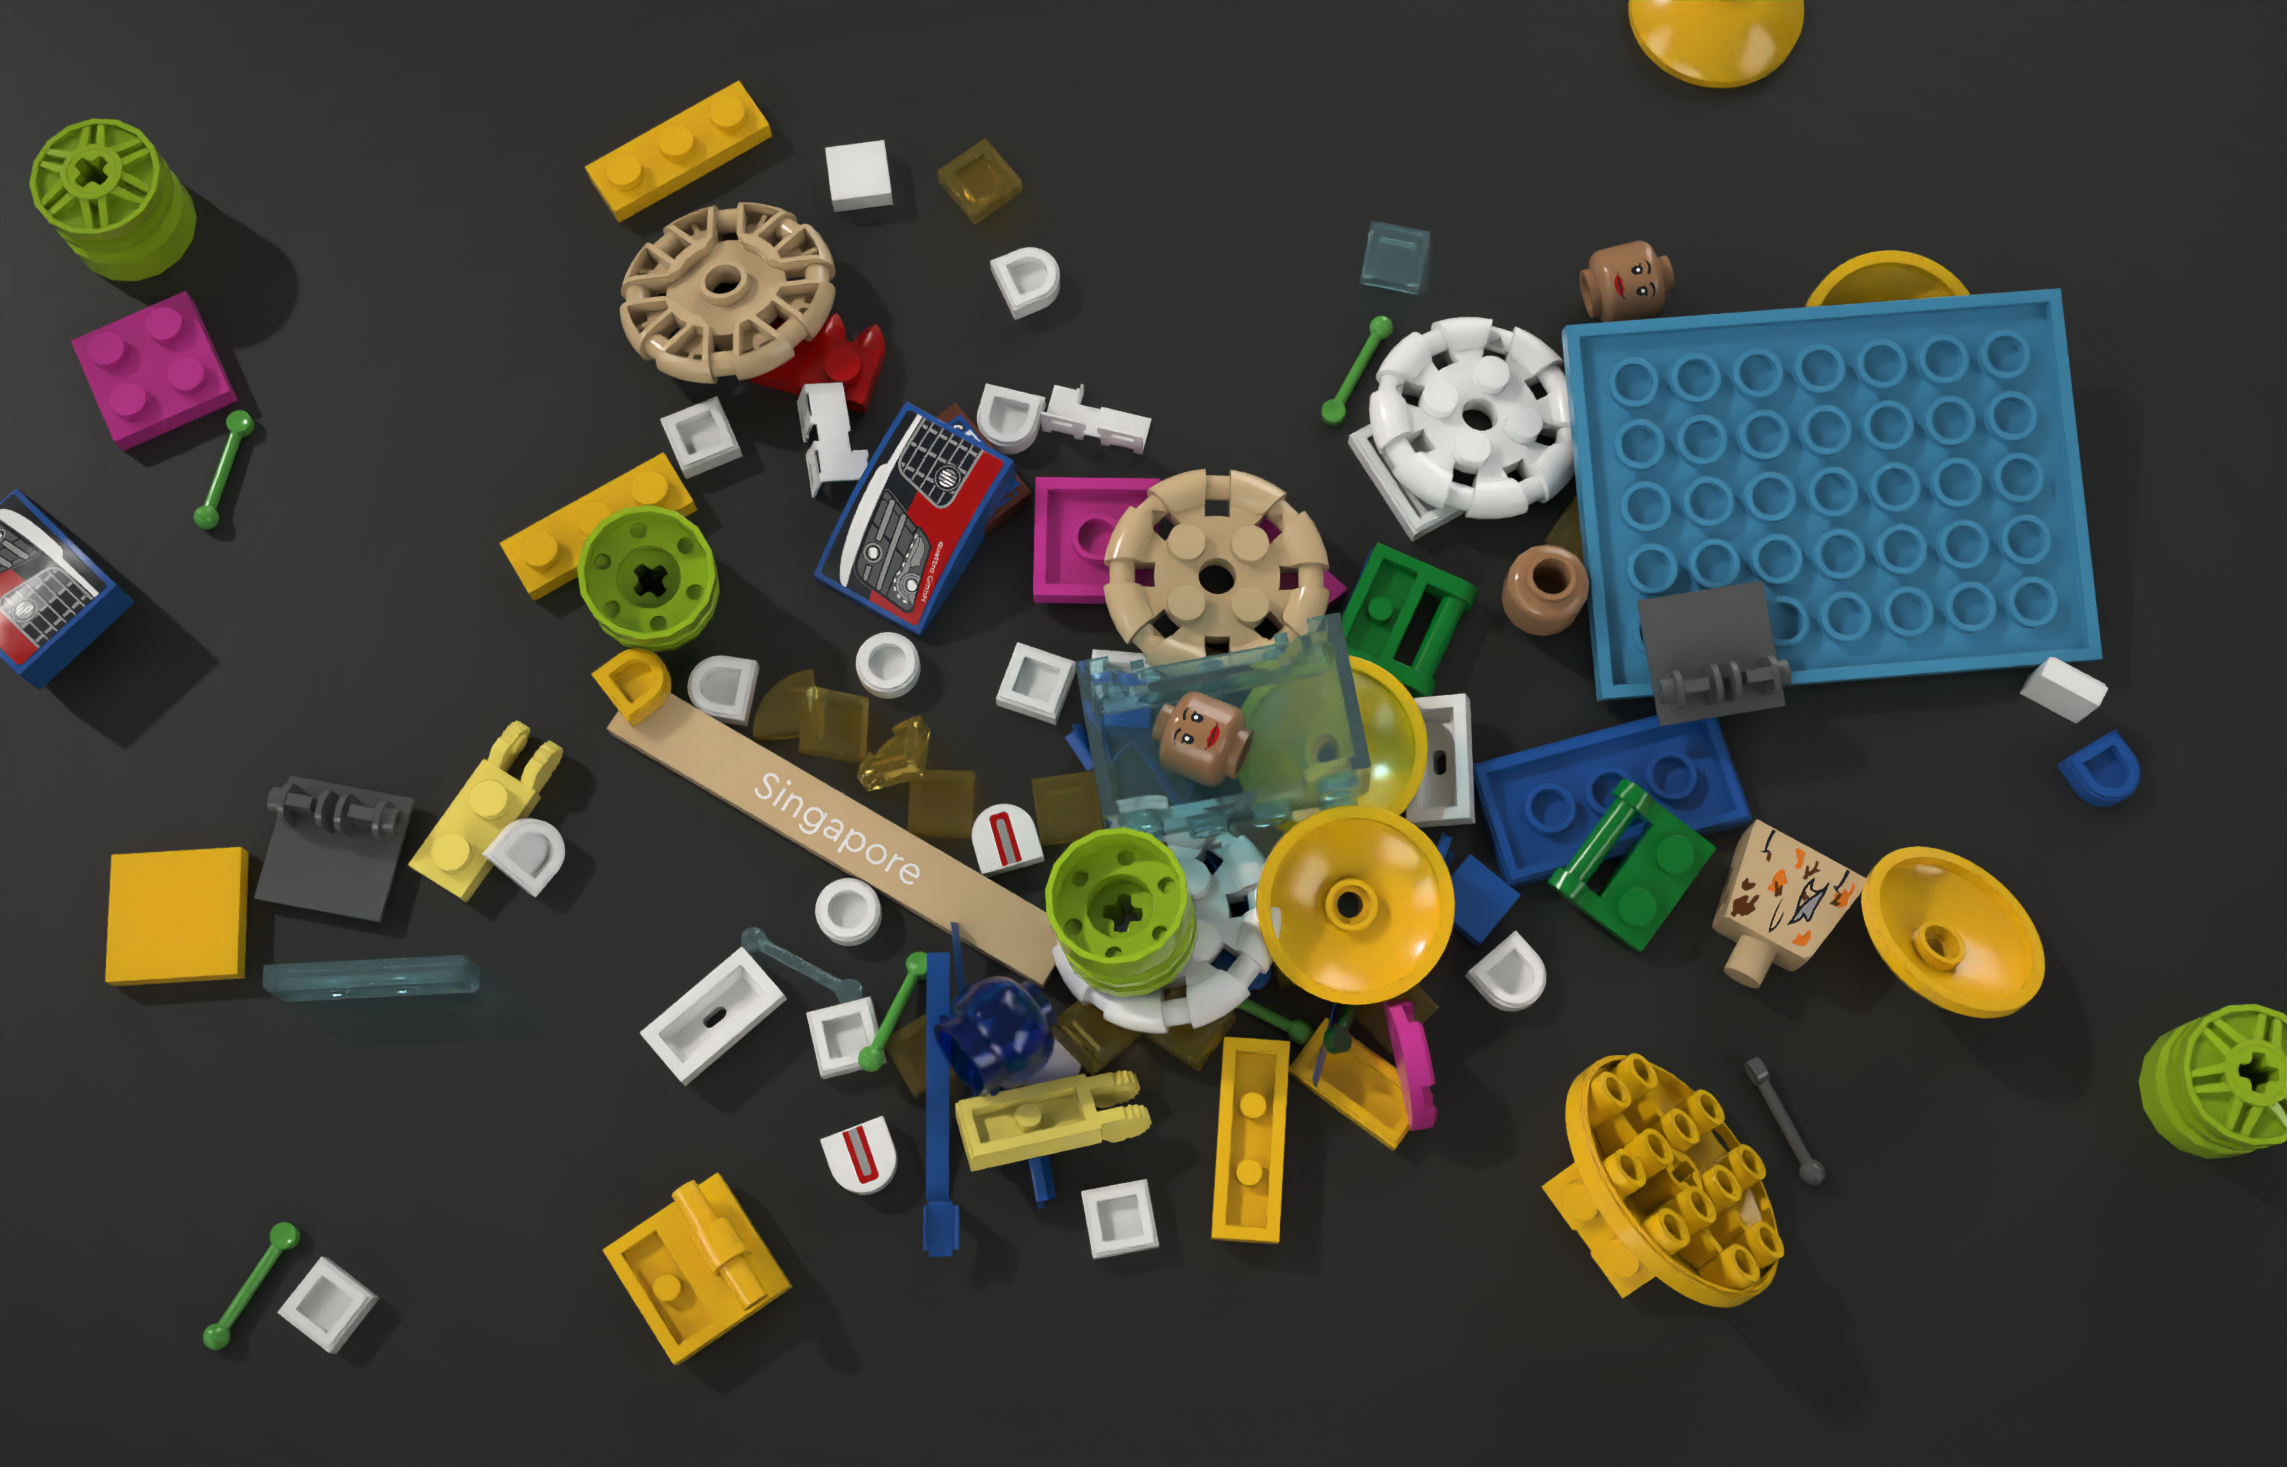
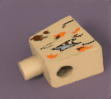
(1779, 903)

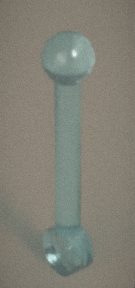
(755, 940)

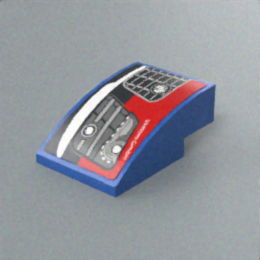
(914, 519)
(49, 594)

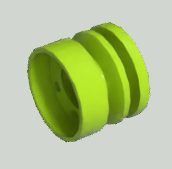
(113, 199)
(653, 543)
(1094, 890)
(2196, 1088)

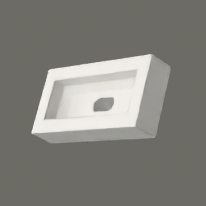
(1449, 796)
(681, 1031)

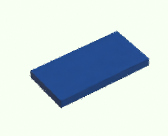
(1552, 796)

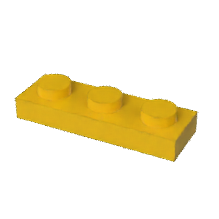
(679, 151)
(551, 548)
(1250, 1140)

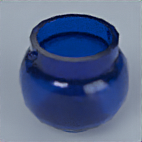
(997, 1034)

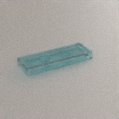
(372, 978)

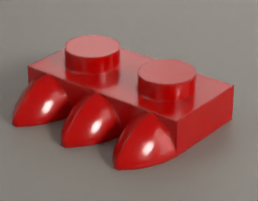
(832, 360)

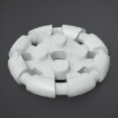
(1480, 384)
(1209, 991)

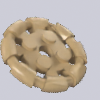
(695, 260)
(1208, 541)

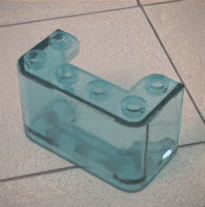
(1295, 699)

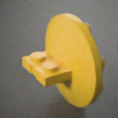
(1660, 1189)

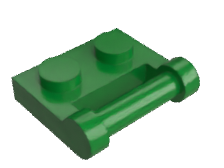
(1385, 606)
(1648, 876)

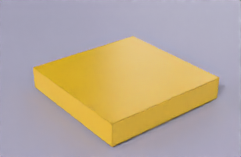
(177, 916)

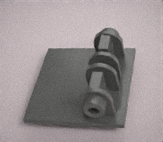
(1712, 653)
(333, 848)

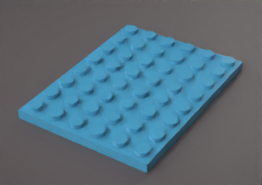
(1870, 462)

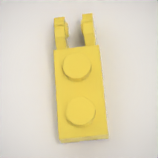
(482, 810)
(1049, 1118)

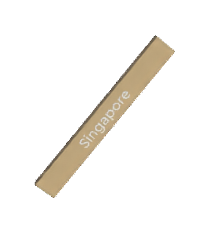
(846, 835)

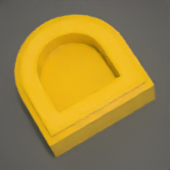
(635, 683)

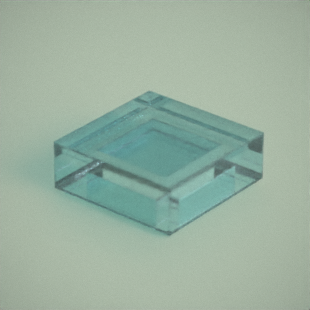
(1395, 257)

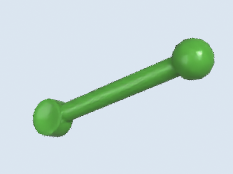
(1333, 410)
(240, 425)
(1298, 1031)
(871, 1057)
(282, 1237)

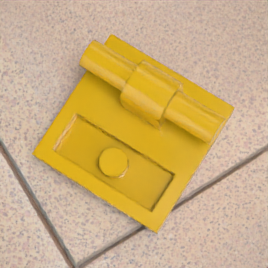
(697, 1268)

